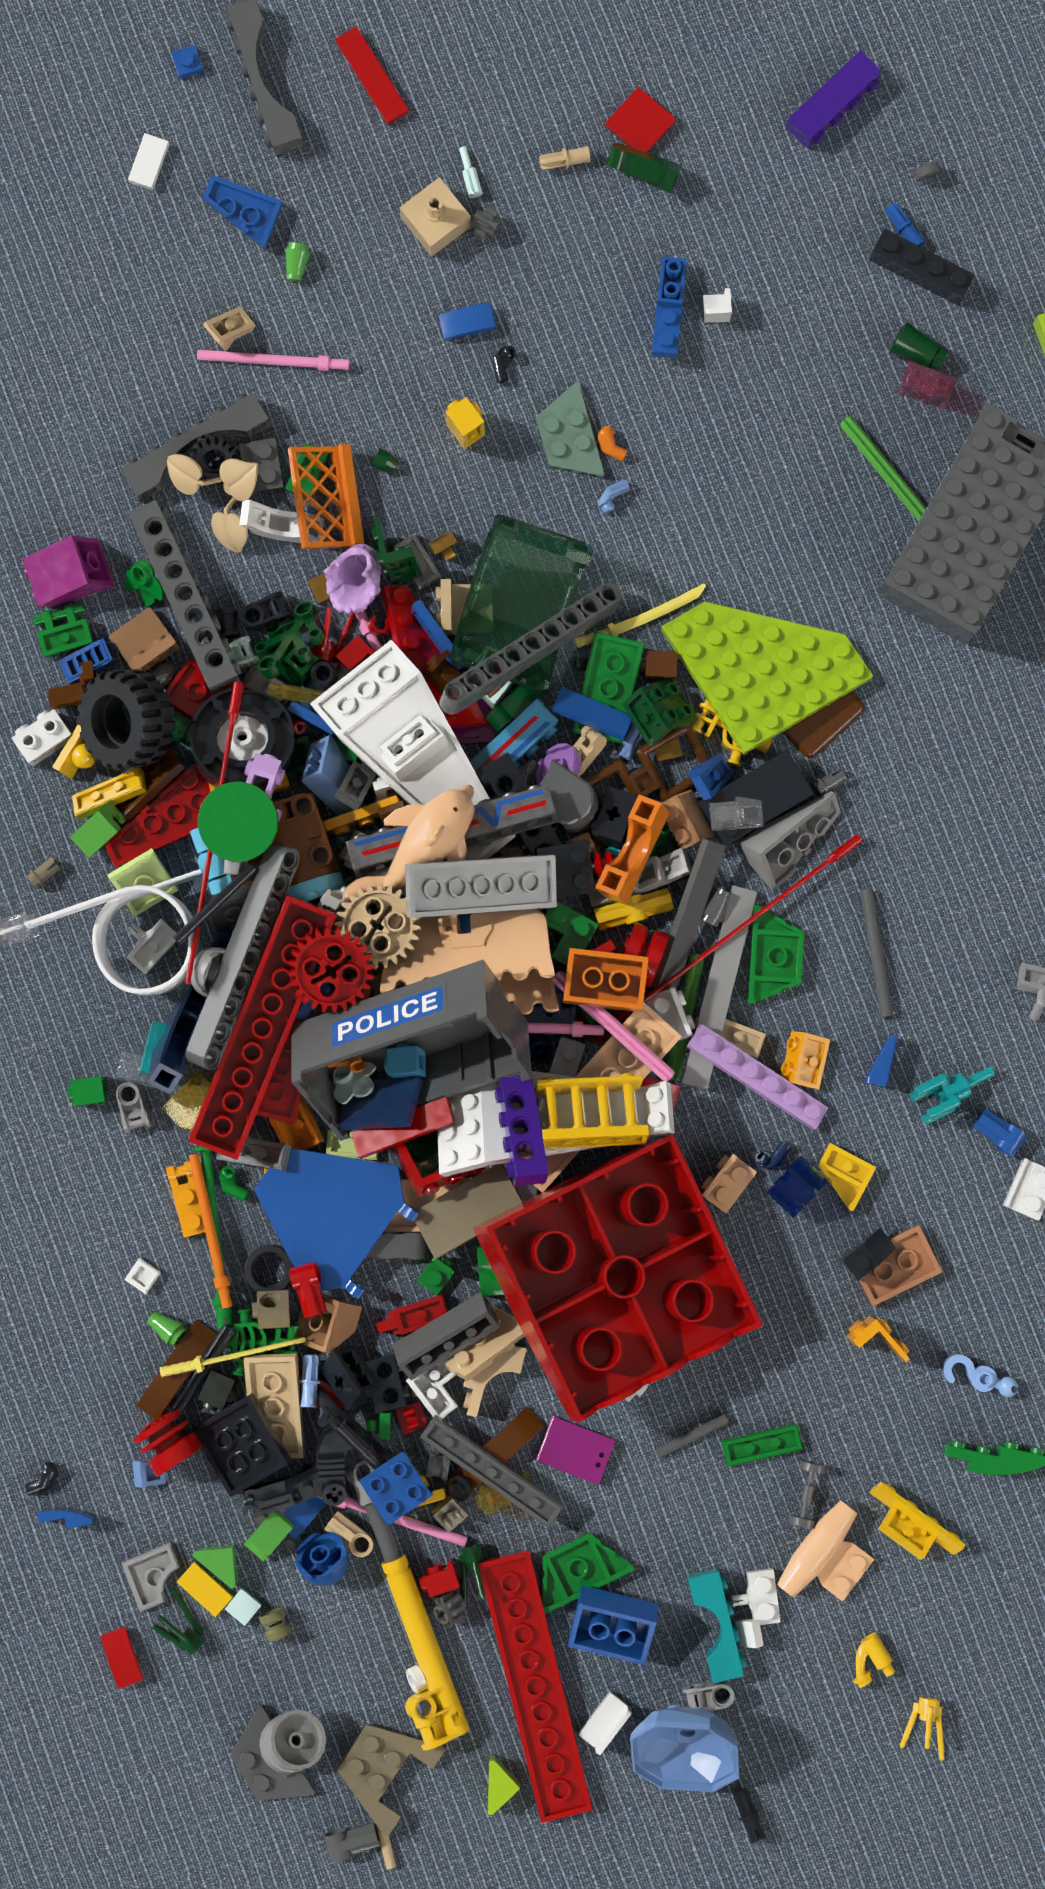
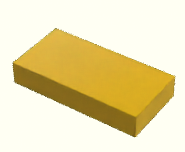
(205, 1589)

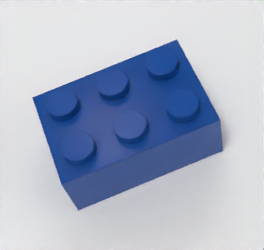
(613, 1625)

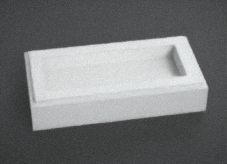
(148, 161)

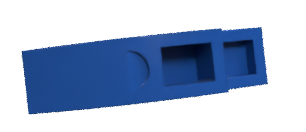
(669, 307)

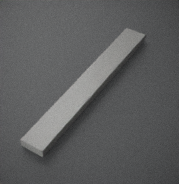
(721, 981)

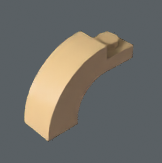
(505, 1362)

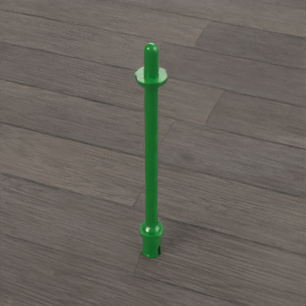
(207, 1168)

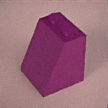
(68, 571)

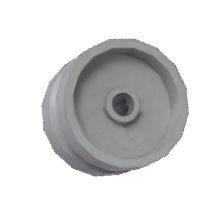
(277, 1743)

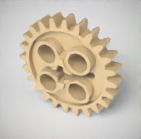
(398, 939)

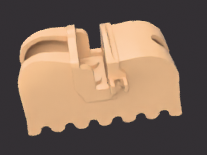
(508, 941)

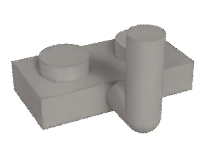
(1032, 979)

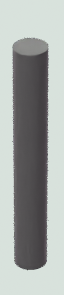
(692, 1436)

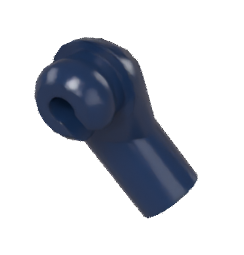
(772, 1159)

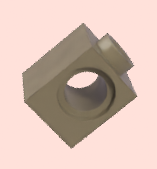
(272, 1309)

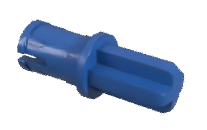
(903, 224)

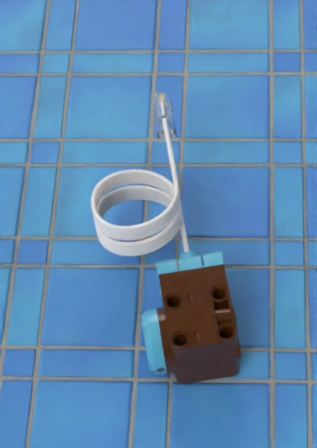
(298, 828)

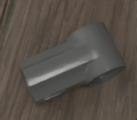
(344, 1843)

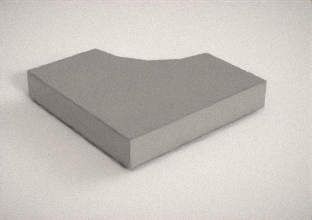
(149, 1573)

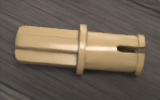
(564, 158)

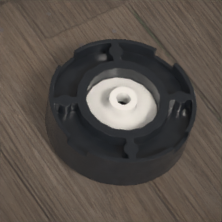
(260, 729)

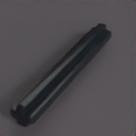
(197, 1379)

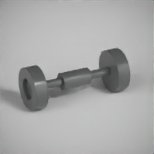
(807, 1494)

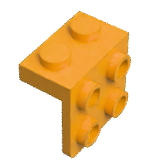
(864, 1330)

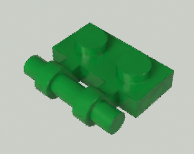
(63, 637)

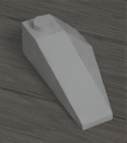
(782, 842)

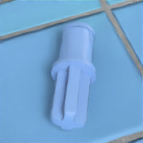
(309, 1381)

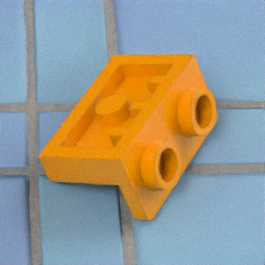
(805, 1059)

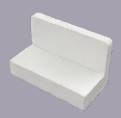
(605, 1722)

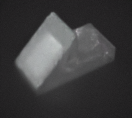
(736, 814)

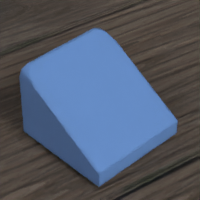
(144, 1475)

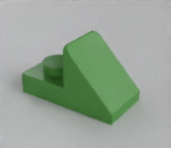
(269, 1535)

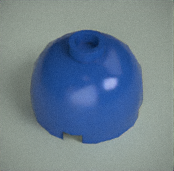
(322, 1559)

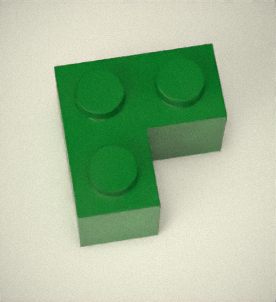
(574, 929)

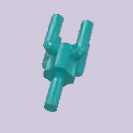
(948, 1092)

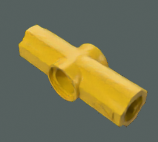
(637, 909)

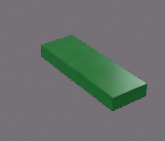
(762, 1444)

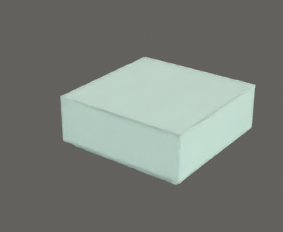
(243, 1606)

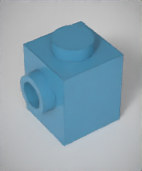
(405, 1062)

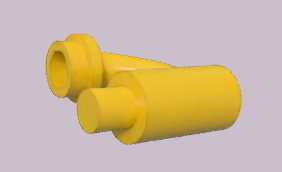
(872, 1646)

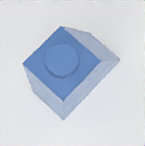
(325, 772)

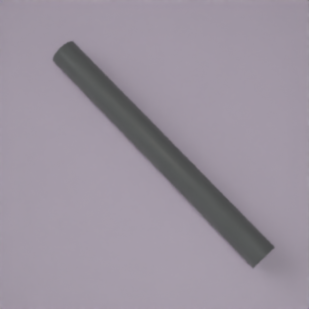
(876, 953)

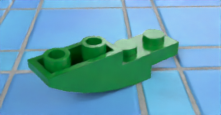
(1006, 1460)

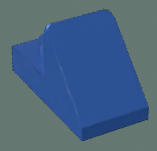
(711, 776)

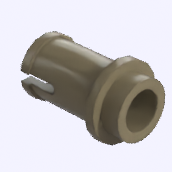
(41, 874)

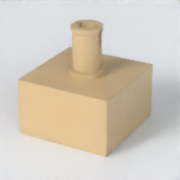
(435, 216)

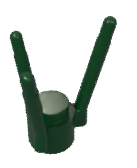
(472, 1556)
(188, 1639)

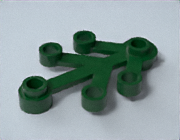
(304, 614)

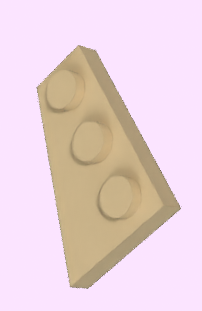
(481, 1353)

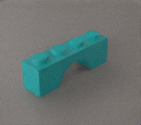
(723, 1658)

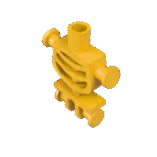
(736, 752)

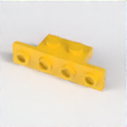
(912, 1527)

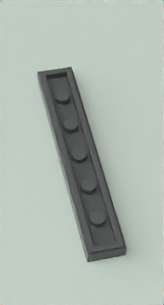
(689, 912)
(492, 1471)

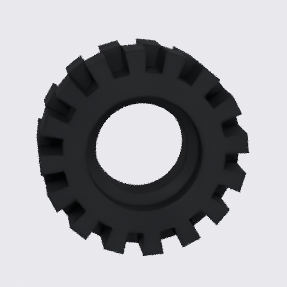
(212, 443)

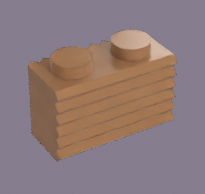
(687, 820)

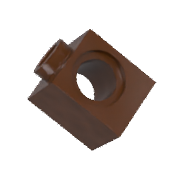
(659, 665)

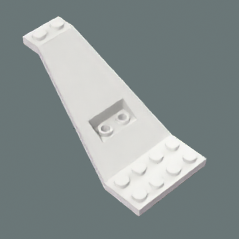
(383, 711)

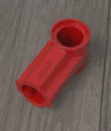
(307, 1282)

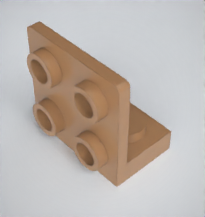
(144, 641)

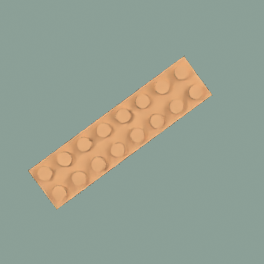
(614, 1060)

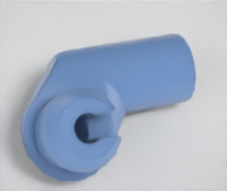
(610, 493)

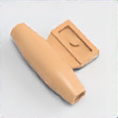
(827, 1556)

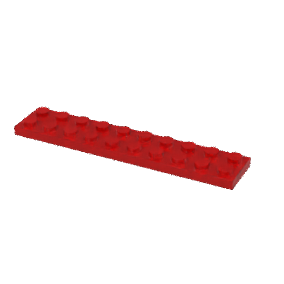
(535, 1686)

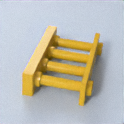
(580, 1134)

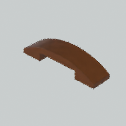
(163, 1389)
(508, 1440)

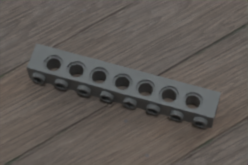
(145, 521)

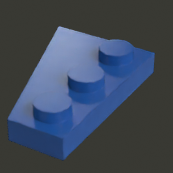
(244, 208)

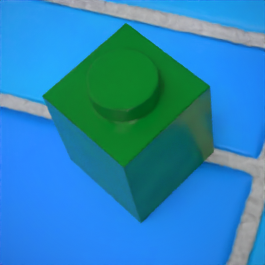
(88, 1091)

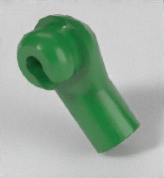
(229, 1184)

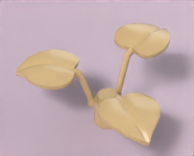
(238, 480)

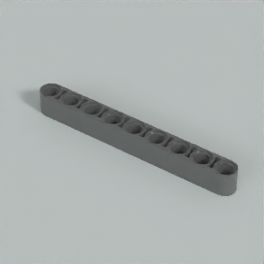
(526, 656)
(242, 956)

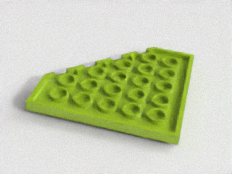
(763, 669)

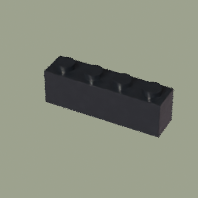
(921, 267)

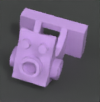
(267, 767)

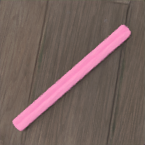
(623, 1035)

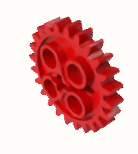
(345, 988)

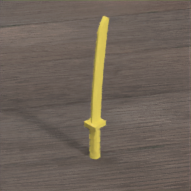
(644, 617)
(198, 1364)

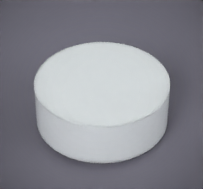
(416, 1679)

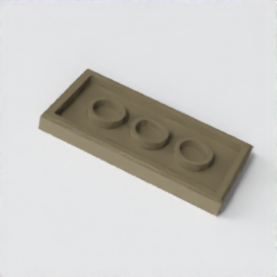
(451, 1217)

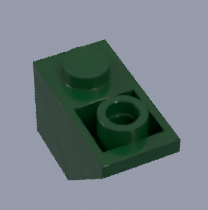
(293, 670)

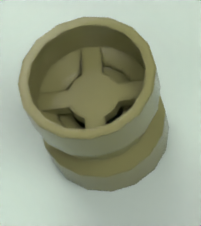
(277, 1630)

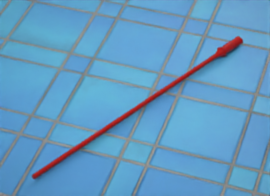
(233, 715)
(833, 857)

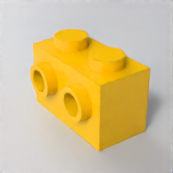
(465, 421)

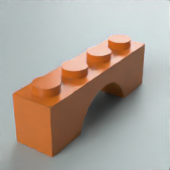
(643, 831)

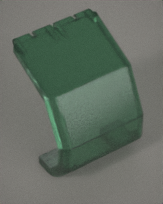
(518, 585)

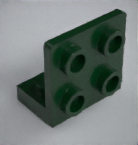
(399, 564)
(658, 710)

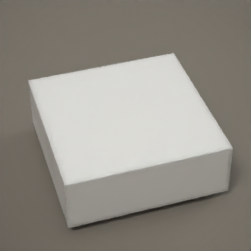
(142, 1276)
(750, 1633)

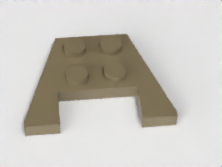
(373, 1765)

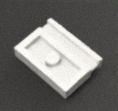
(1028, 1190)

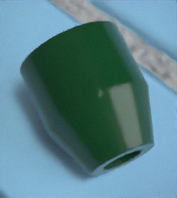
(384, 461)

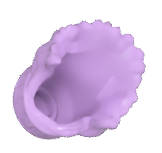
(353, 579)

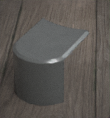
(572, 797)

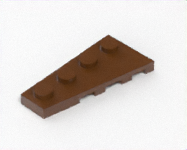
(156, 779)

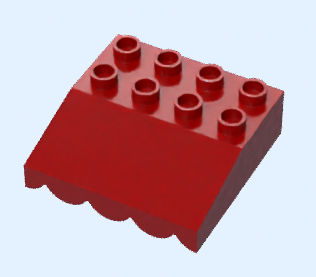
(618, 1276)

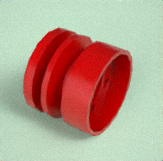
(167, 1442)

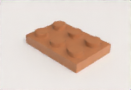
(903, 1268)

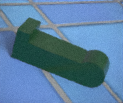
(644, 166)
(514, 705)

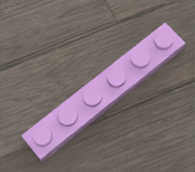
(757, 1077)

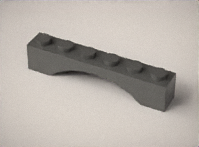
(280, 123)
(240, 419)

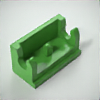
(98, 829)

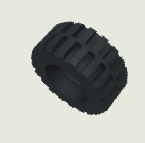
(149, 715)

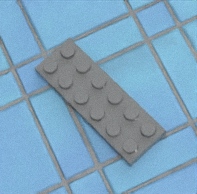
(480, 885)

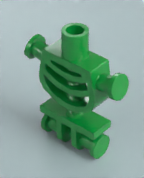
(241, 1339)

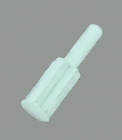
(470, 175)

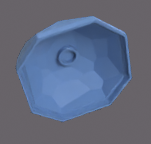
(685, 1750)

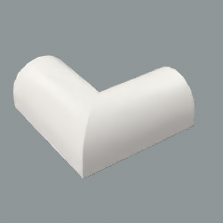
(431, 1390)

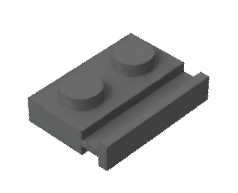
(269, 470)

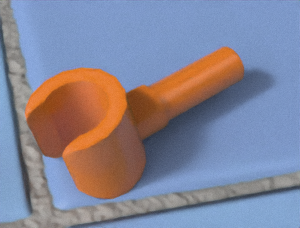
(355, 1063)

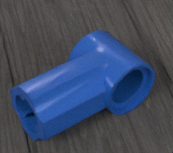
(1005, 1136)

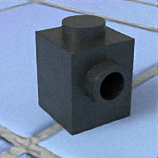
(218, 1390)

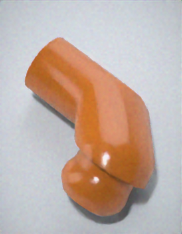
(608, 444)

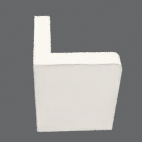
(717, 307)

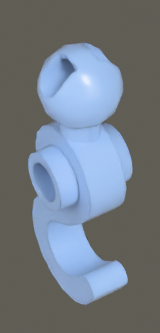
(981, 1377)

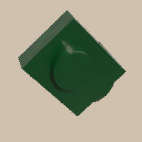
(300, 756)

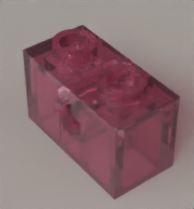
(926, 385)

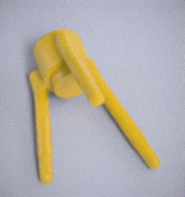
(929, 1710)

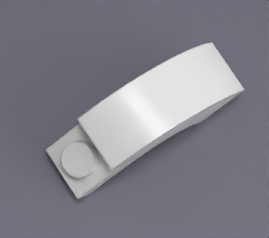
(275, 523)

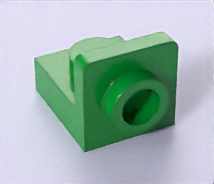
(436, 1274)

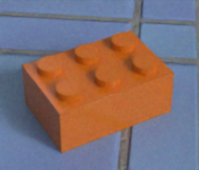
(605, 980)

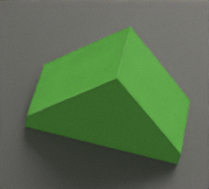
(220, 1561)

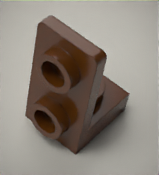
(70, 694)

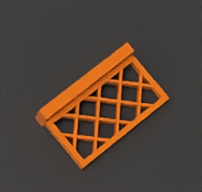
(345, 490)

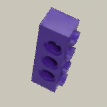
(530, 1170)

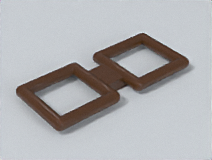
(647, 777)

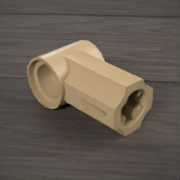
(349, 1533)

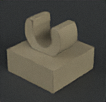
(449, 1513)

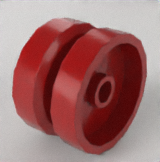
(636, 946)

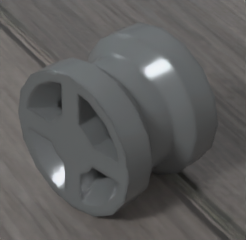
(438, 1466)

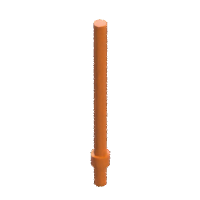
(221, 1280)

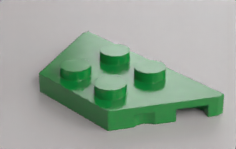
(774, 956)
(579, 1563)

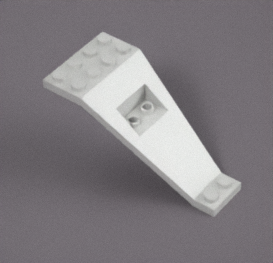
(478, 1139)

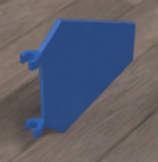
(332, 1211)

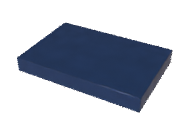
(387, 1106)

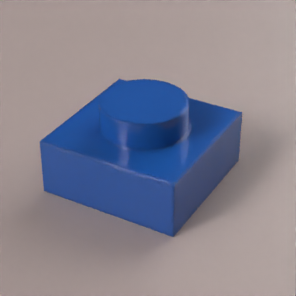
(187, 62)

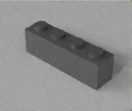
(445, 1336)

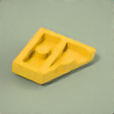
(846, 1174)

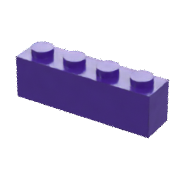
(834, 99)

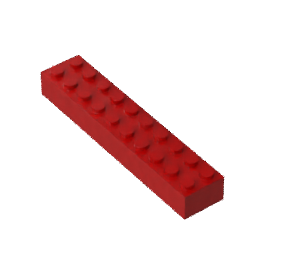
(257, 1034)

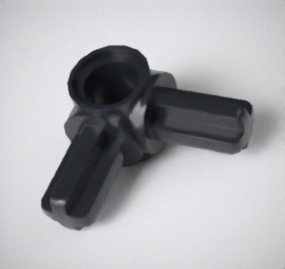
(336, 674)

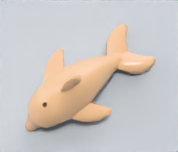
(432, 835)

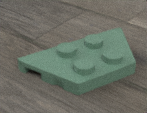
(569, 435)

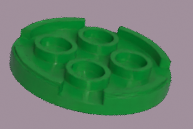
(237, 821)

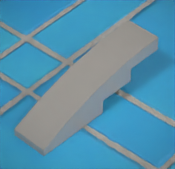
(654, 875)

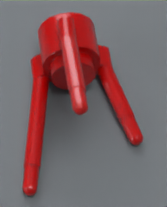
(326, 651)

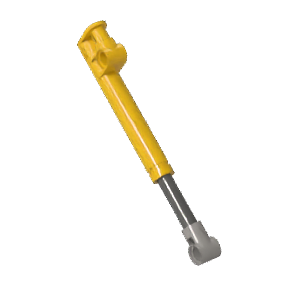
(443, 1714)

